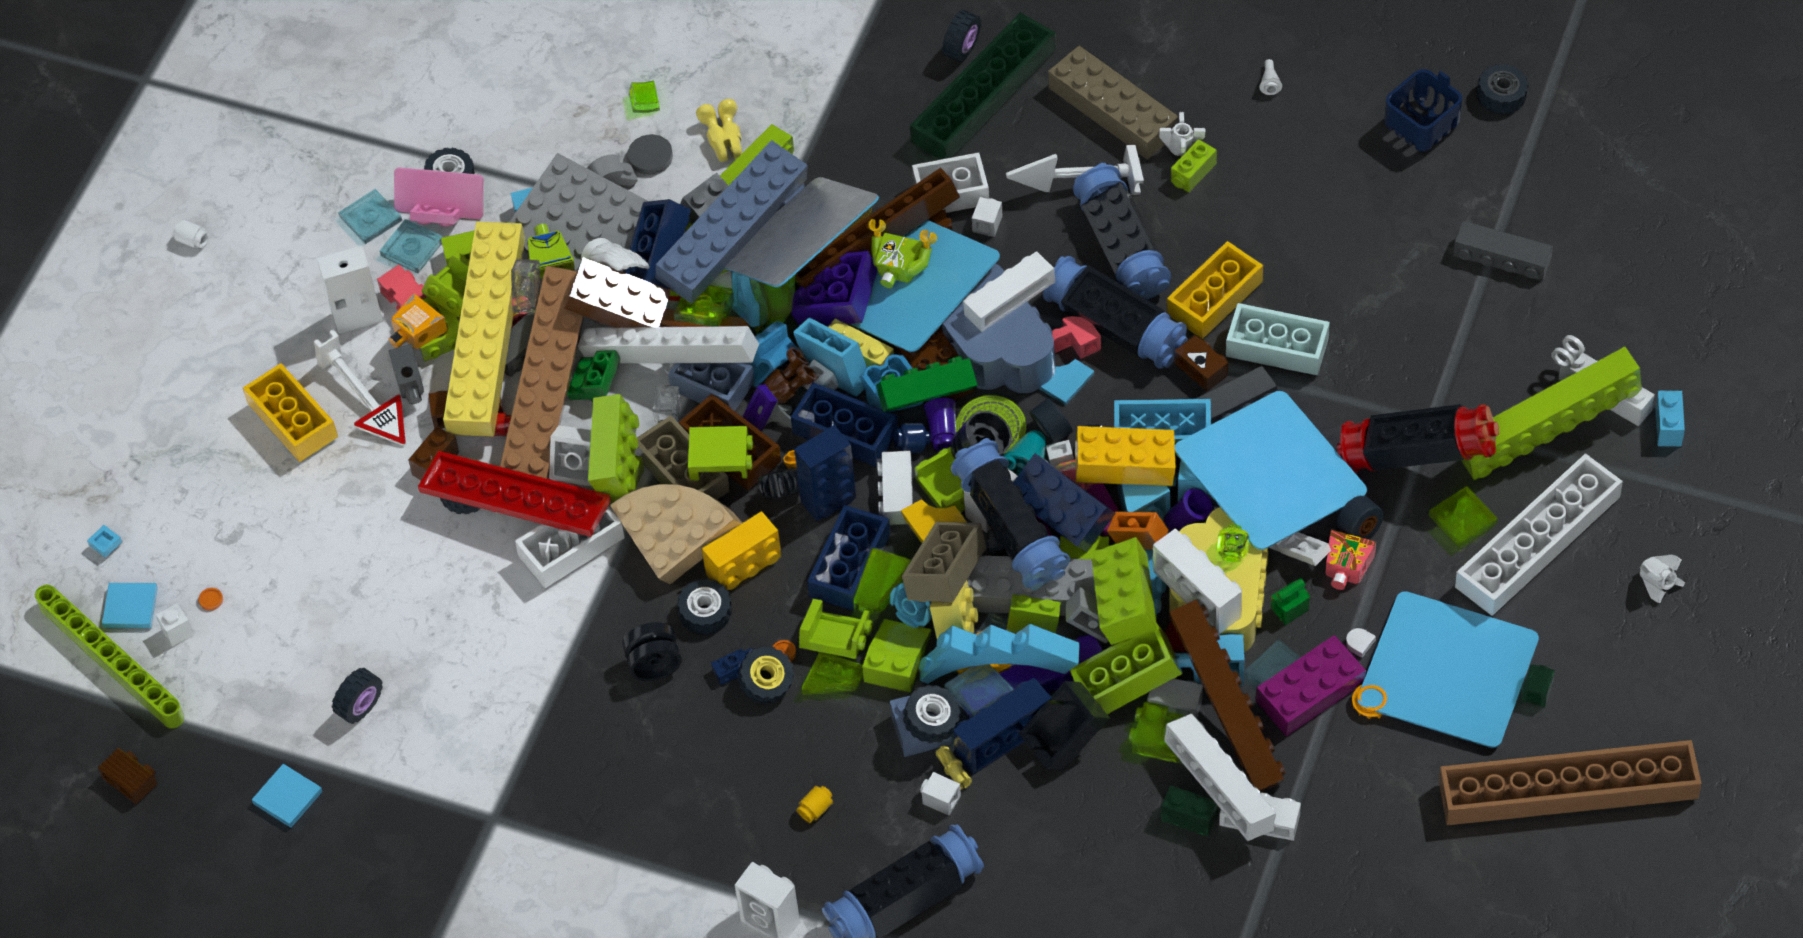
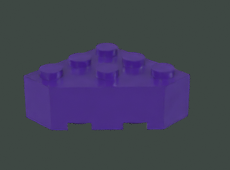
(837, 292)

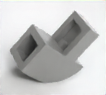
(613, 170)

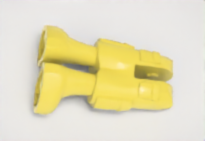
(724, 136)

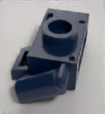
(728, 666)

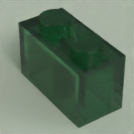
(1189, 811)

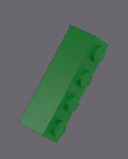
(926, 384)

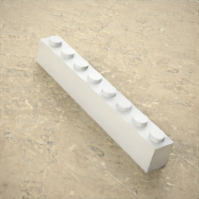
(673, 344)

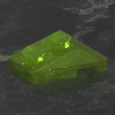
(832, 675)

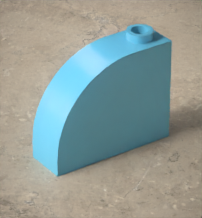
(834, 352)

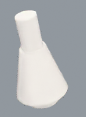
(1270, 81)

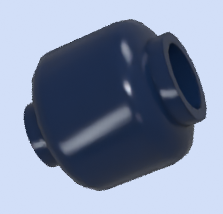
(911, 437)

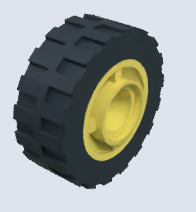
(776, 664)

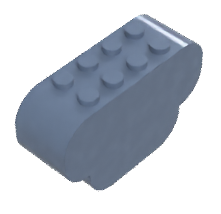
(1010, 352)

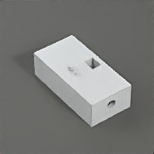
(350, 289)

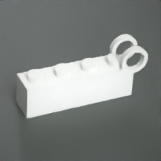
(1632, 409)

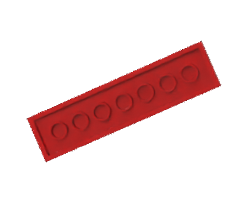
(514, 493)

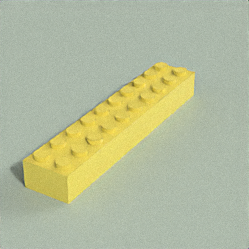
(483, 330)

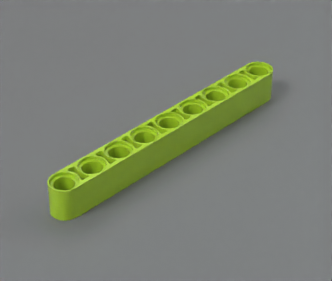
(113, 664)

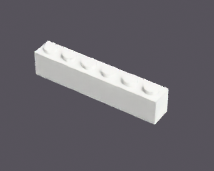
(1220, 777)

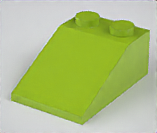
(895, 655)

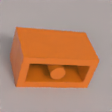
(1143, 525)

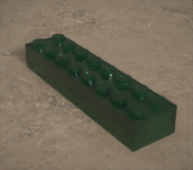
(983, 87)

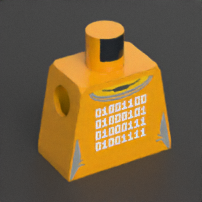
(416, 324)

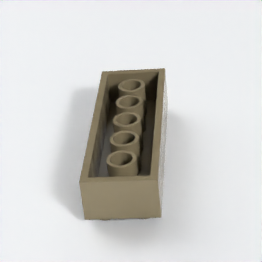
(1111, 101)

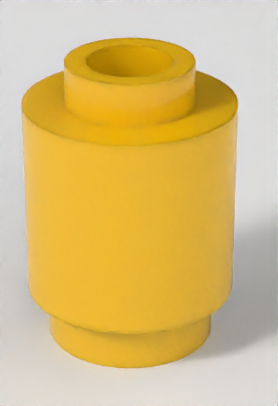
(815, 803)

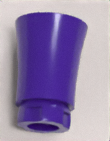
(941, 421)
(1190, 509)

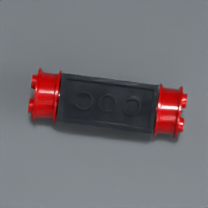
(1418, 437)

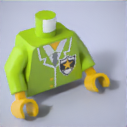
(899, 256)

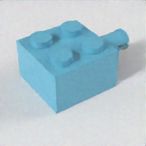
(1235, 648)

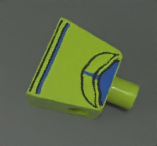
(549, 249)

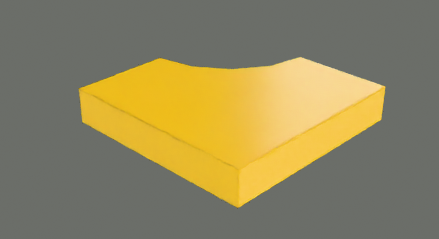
(923, 517)

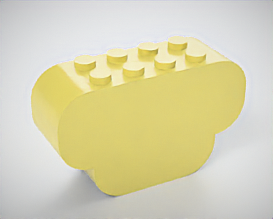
(1248, 574)

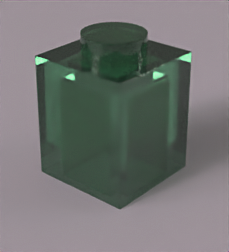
(1538, 685)

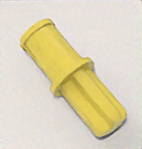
(953, 766)

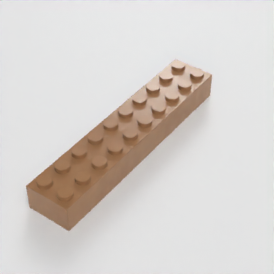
(544, 377)
(1569, 782)

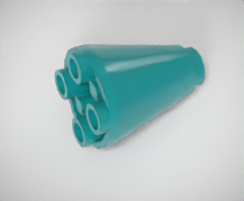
(1024, 449)

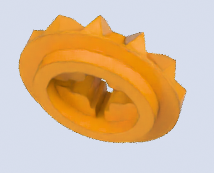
(1370, 711)

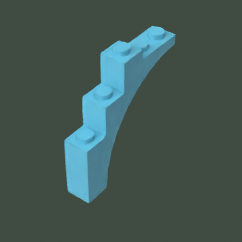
(994, 645)

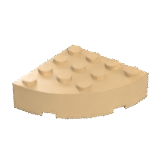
(673, 525)

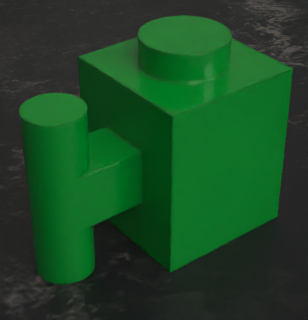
(1290, 601)

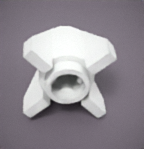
(1181, 136)
(1659, 574)

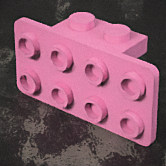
(438, 195)

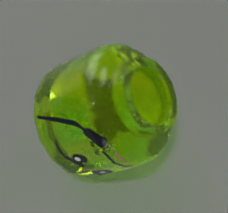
(1233, 543)

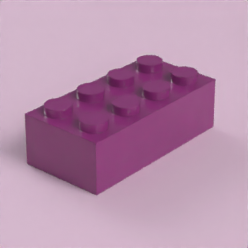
(1310, 685)

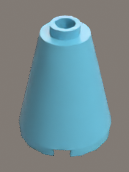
(910, 612)

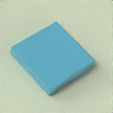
(129, 605)
(287, 795)

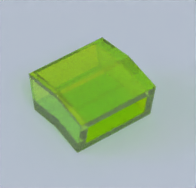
(643, 97)

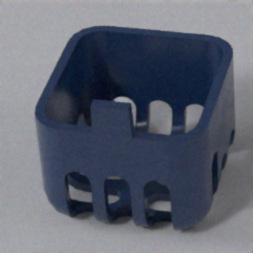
(1430, 126)

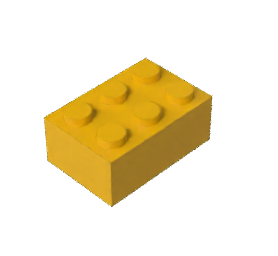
(742, 551)

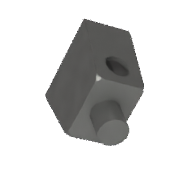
(407, 373)

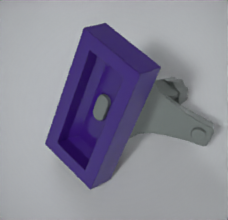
(765, 408)

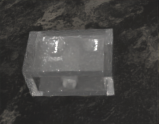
(525, 286)

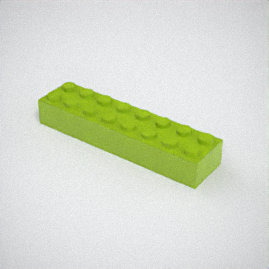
(1560, 409)

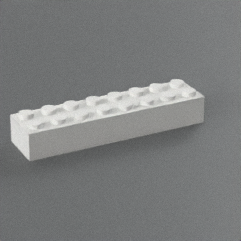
(1538, 534)

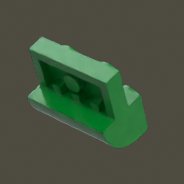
(594, 375)

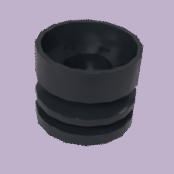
(981, 426)

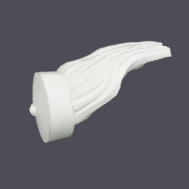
(612, 255)

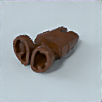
(780, 380)

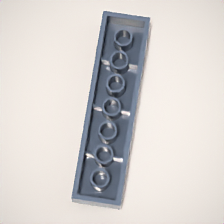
(731, 221)

